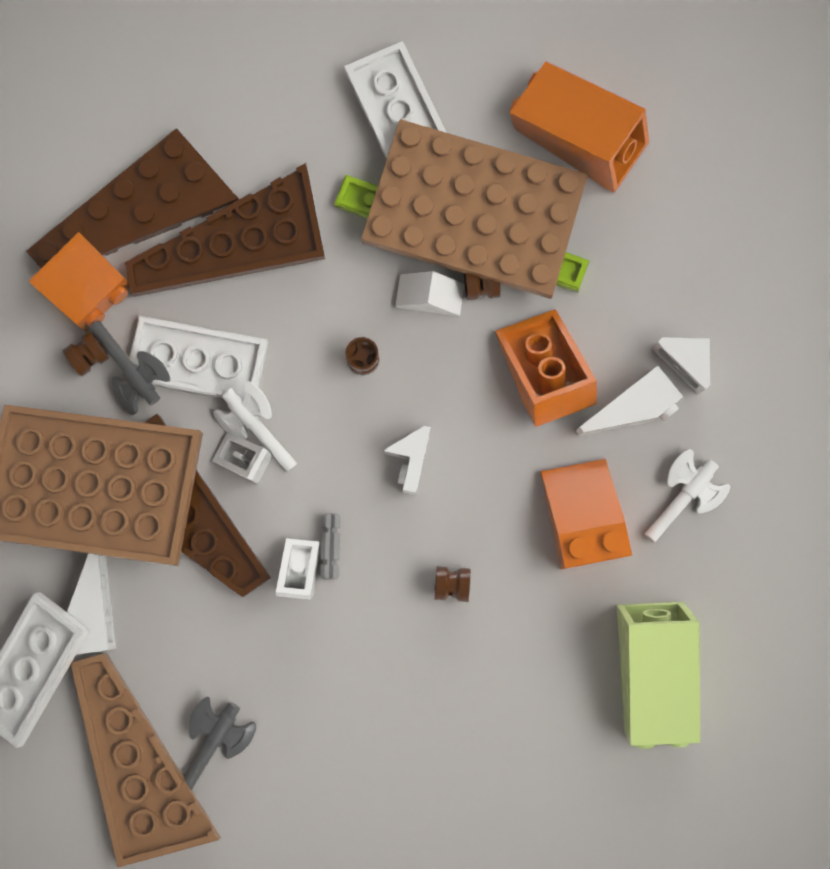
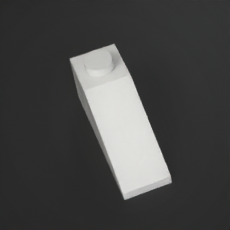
(640, 404)
(93, 605)

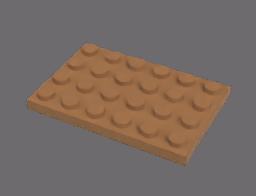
(474, 208)
(95, 484)

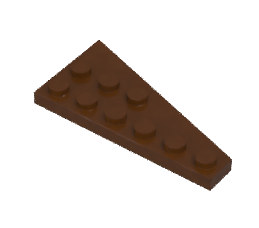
(143, 201)
(247, 237)
(216, 542)

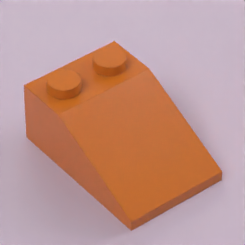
(81, 282)
(547, 368)
(585, 514)

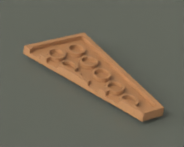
(140, 786)

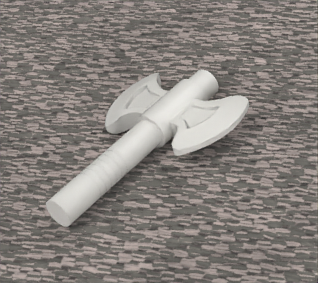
(245, 414)
(695, 484)

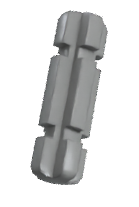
(330, 546)

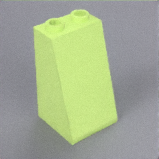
(659, 673)

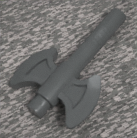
(138, 378)
(218, 731)

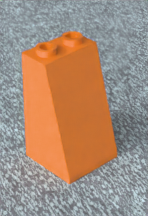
(582, 124)

